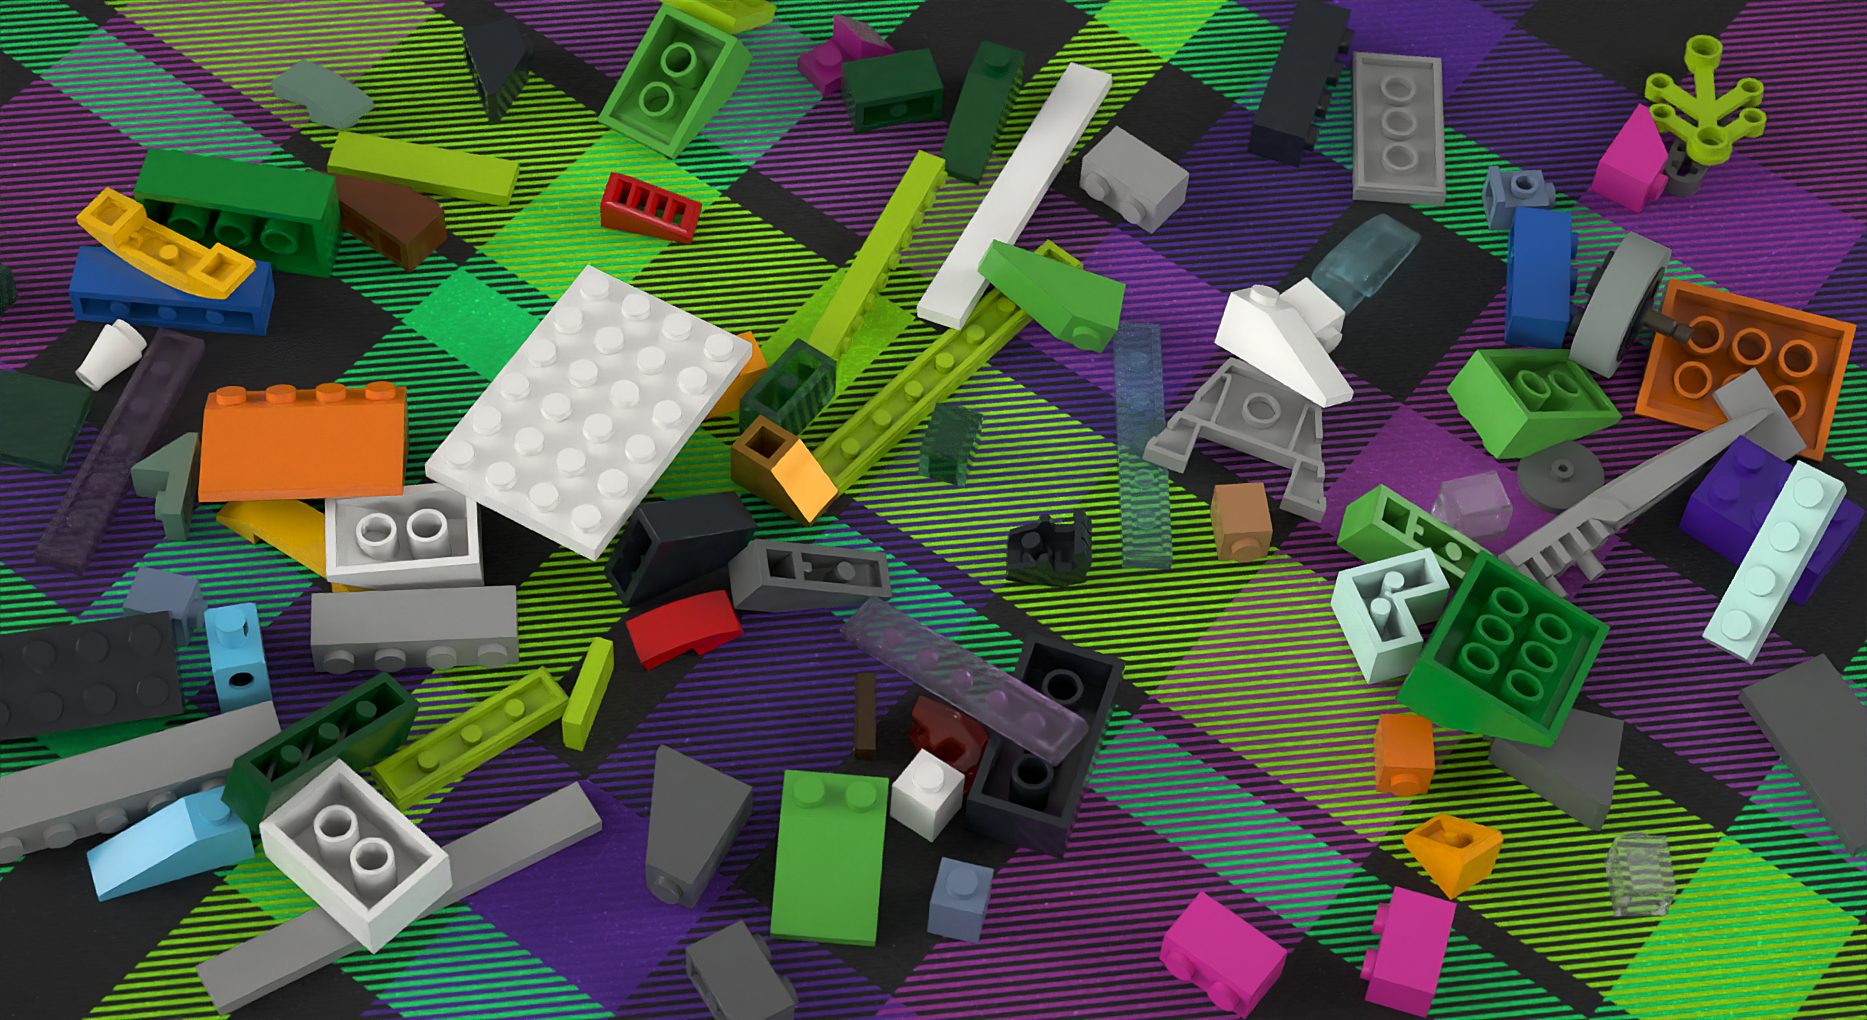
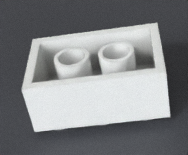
(356, 855)

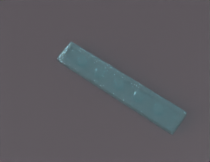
(1139, 417)

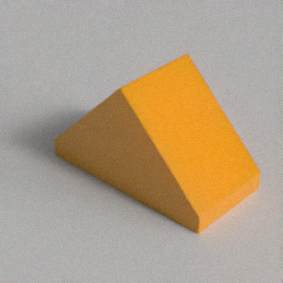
(1454, 851)

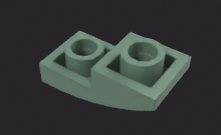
(326, 94)

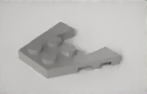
(1257, 417)

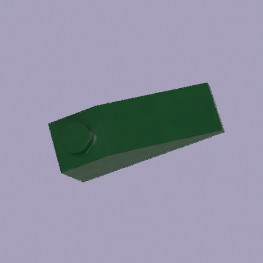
(982, 110)

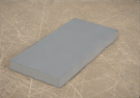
(1397, 129)

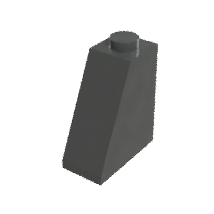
(1574, 772)
(691, 825)

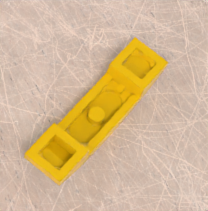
(161, 252)
(286, 526)

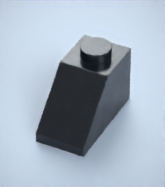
(497, 64)

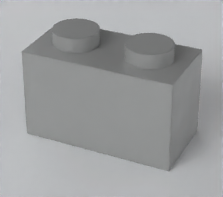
(1133, 179)

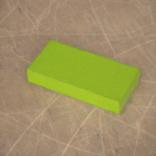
(588, 693)

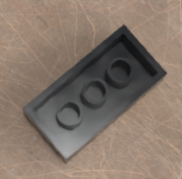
(89, 675)
(1019, 793)

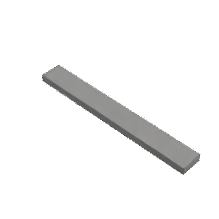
(474, 863)

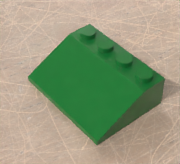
(1503, 657)

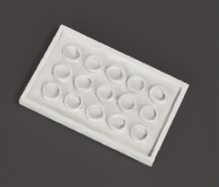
(589, 412)

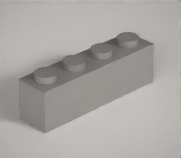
(414, 629)

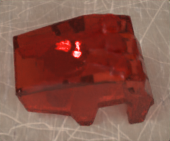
(949, 737)

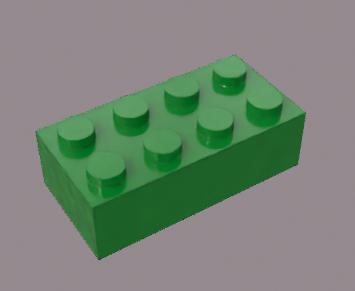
(246, 206)

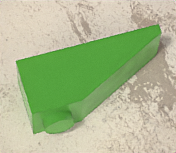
(1060, 297)
(1389, 526)

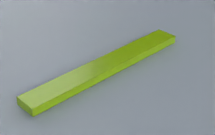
(923, 383)

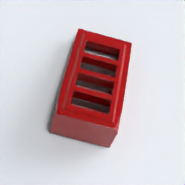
(640, 193)

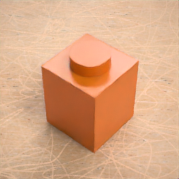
(1403, 754)

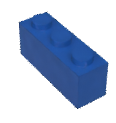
(1540, 278)

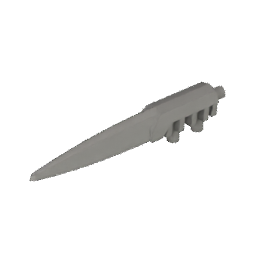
(1589, 523)

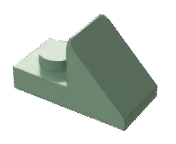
(173, 480)

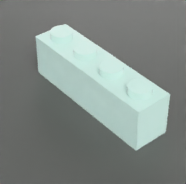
(1775, 562)

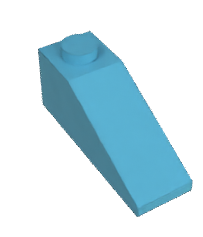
(170, 845)

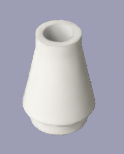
(111, 354)

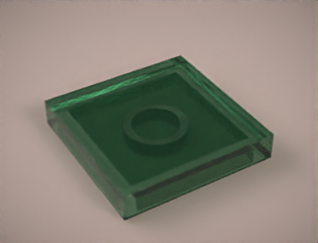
(40, 420)

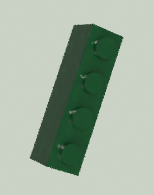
(353, 728)

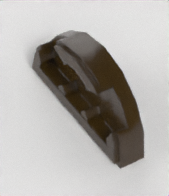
(865, 717)

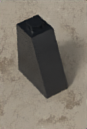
(676, 544)

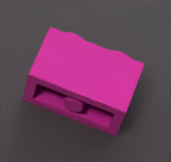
(1409, 952)
(1222, 955)

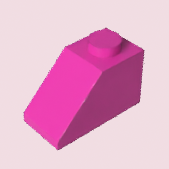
(1633, 164)

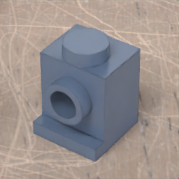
(1514, 188)

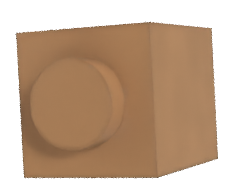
(1241, 521)

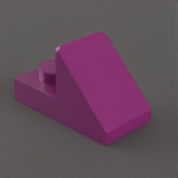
(849, 42)

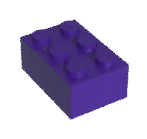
(1738, 498)

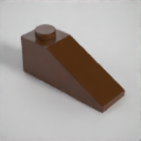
(391, 219)

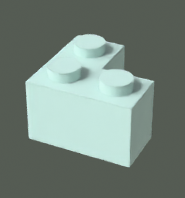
(1384, 605)

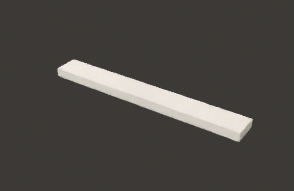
(1015, 193)

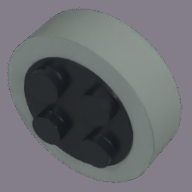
(1621, 305)

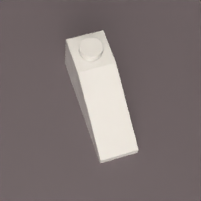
(1281, 344)

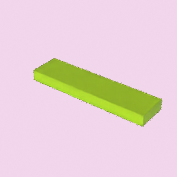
(425, 168)
(470, 739)

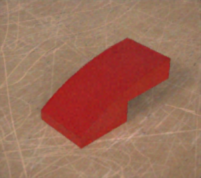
(689, 623)

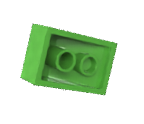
(675, 82)
(1529, 400)
(829, 858)

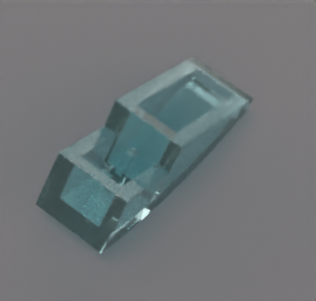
(1364, 261)

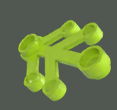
(1708, 142)

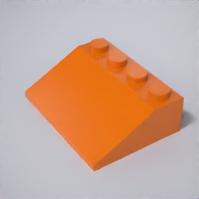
(1792, 350)
(304, 443)

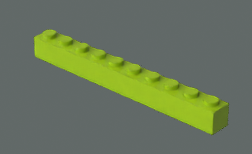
(878, 256)

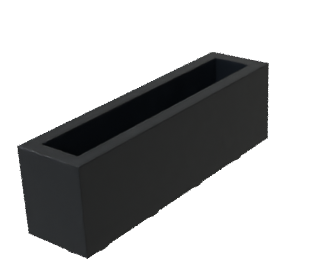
(1300, 82)

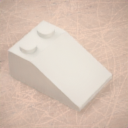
(405, 541)

